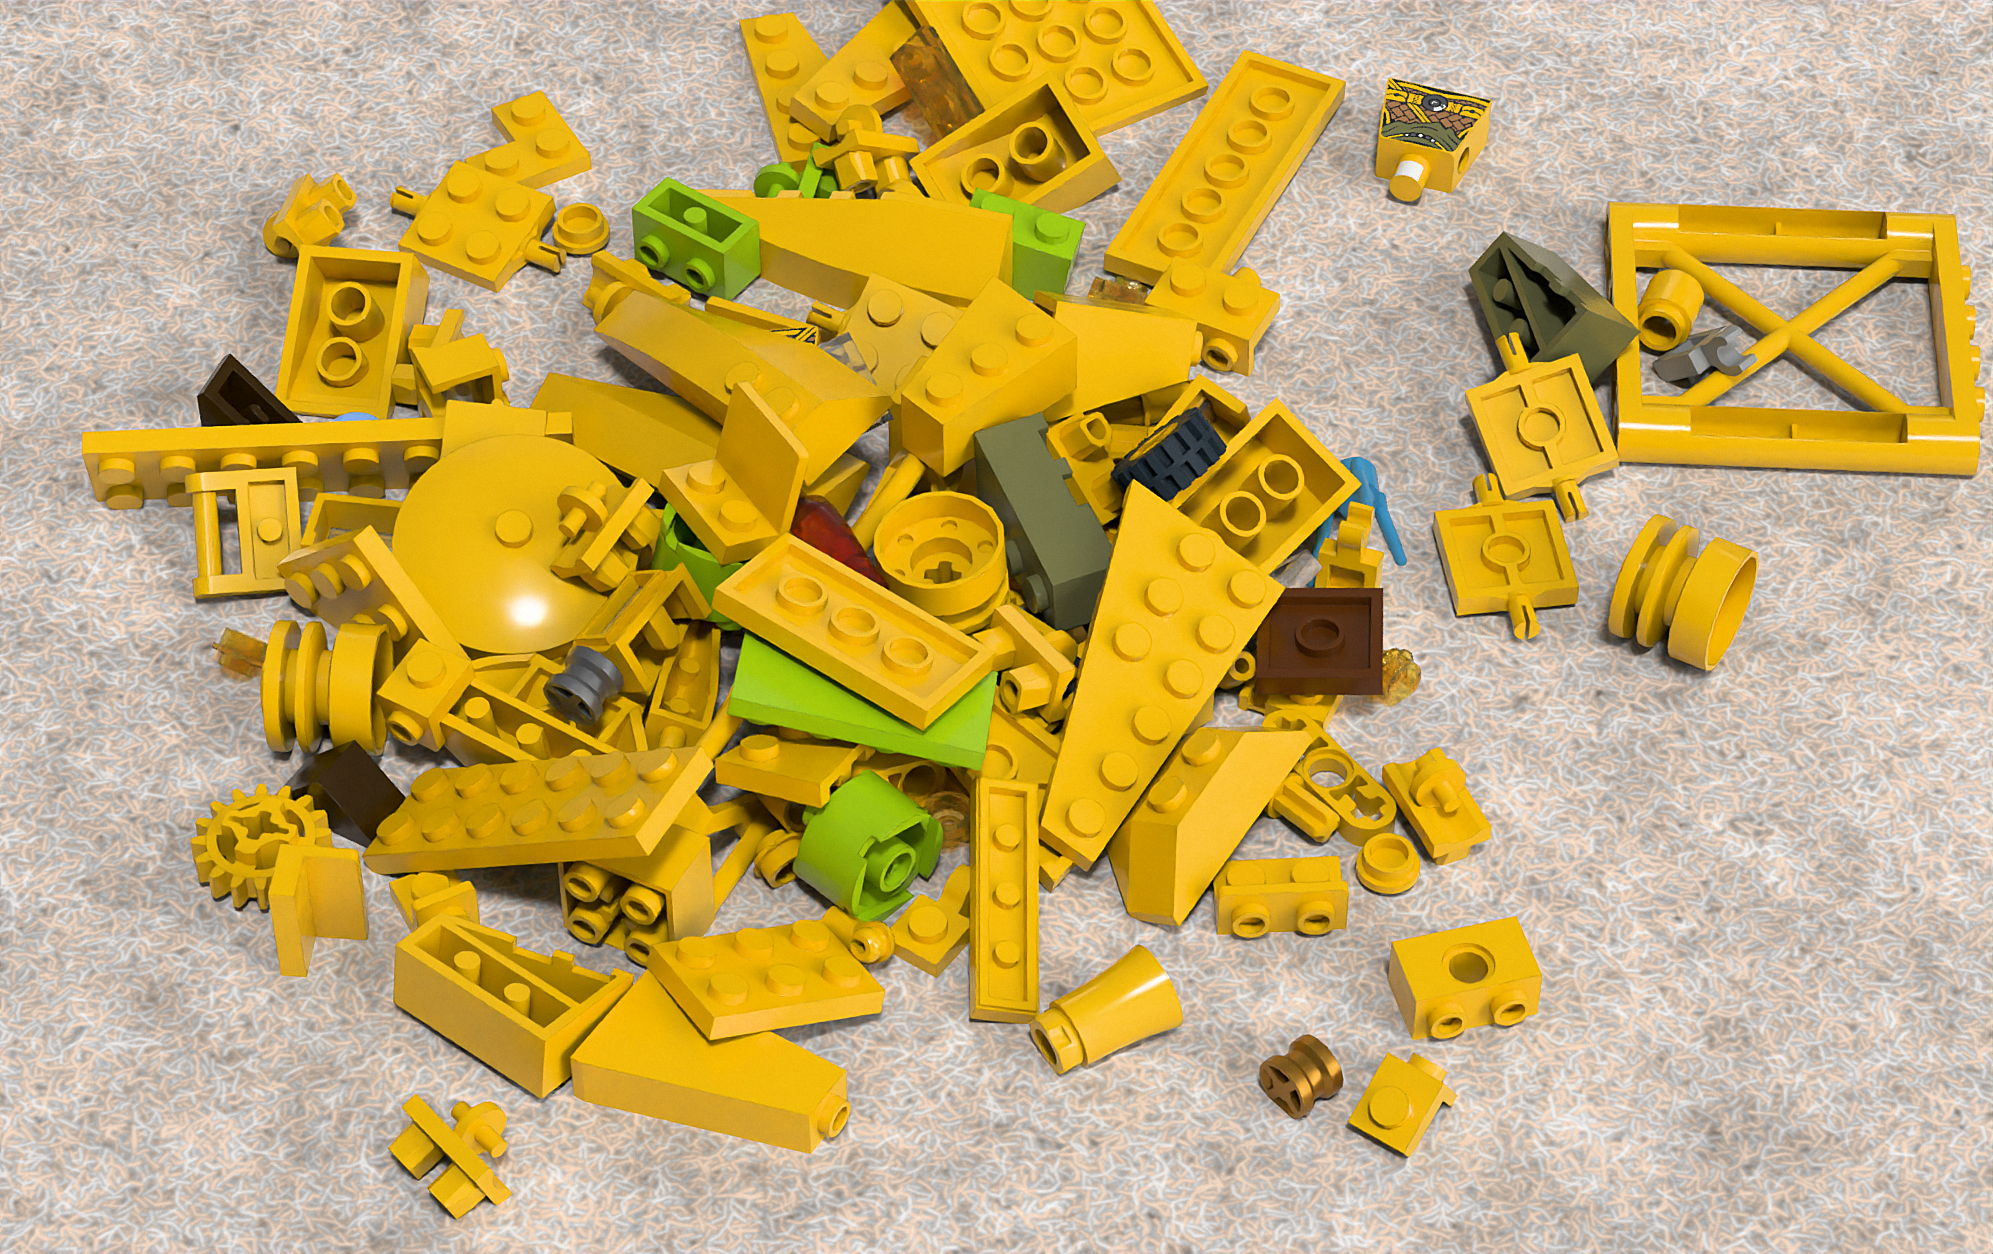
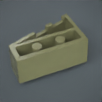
(1548, 305)
(1049, 541)

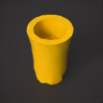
(1108, 1012)

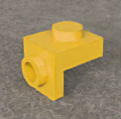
(423, 693)
(1402, 1101)

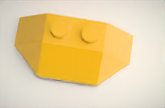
(510, 719)
(1197, 815)

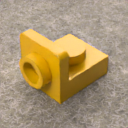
(430, 892)

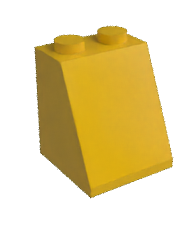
(1120, 349)

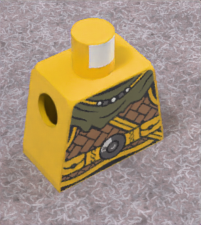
(1428, 137)

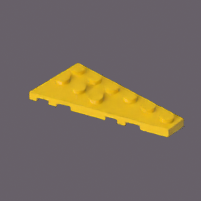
(1155, 651)

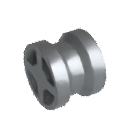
(583, 685)

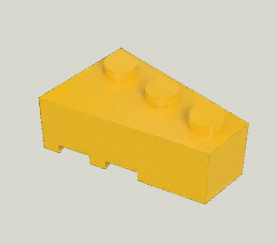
(988, 370)

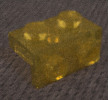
(935, 82)

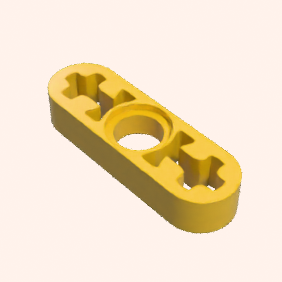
(1328, 755)

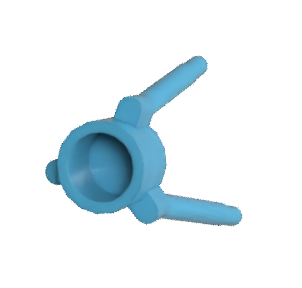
(1369, 495)

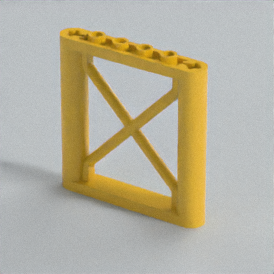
(1885, 245)

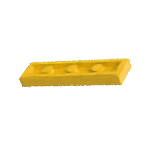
(1004, 900)

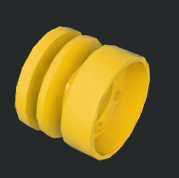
(945, 558)
(1670, 587)
(316, 687)

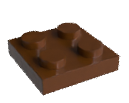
(1322, 643)

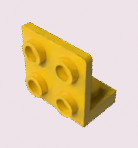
(750, 487)

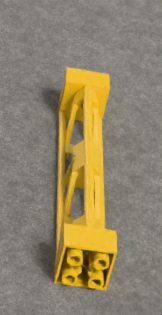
(672, 889)

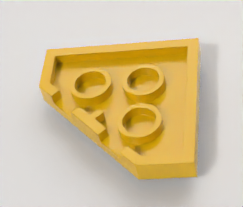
(362, 582)

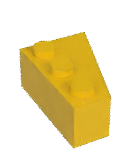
(502, 1000)

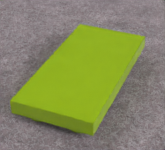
(791, 694)

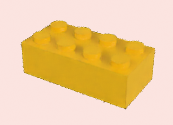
(1268, 489)

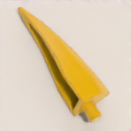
(686, 687)

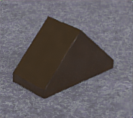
(238, 398)
(349, 790)

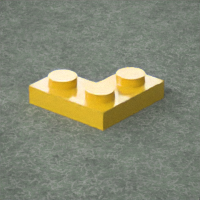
(538, 147)

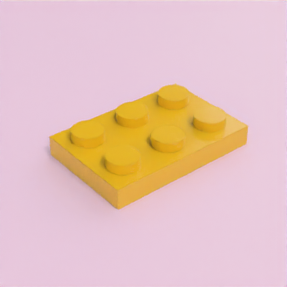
(765, 979)

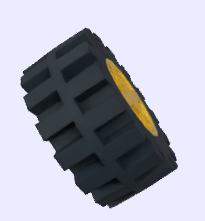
(1172, 456)

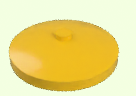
(483, 540)

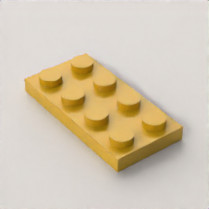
(853, 630)

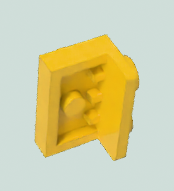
(1226, 309)

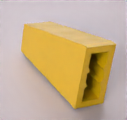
(746, 1086)

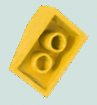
(1022, 148)
(349, 329)

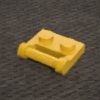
(265, 526)

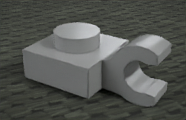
(1703, 355)

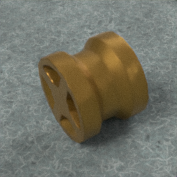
(1301, 1076)

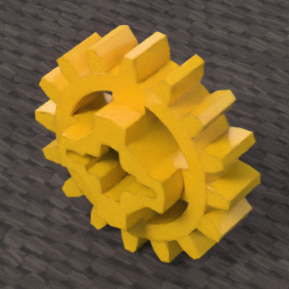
(250, 839)

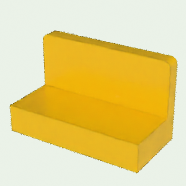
(314, 896)

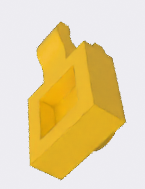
(1347, 559)
(936, 932)

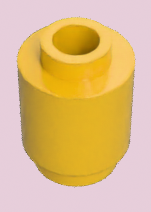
(1669, 309)

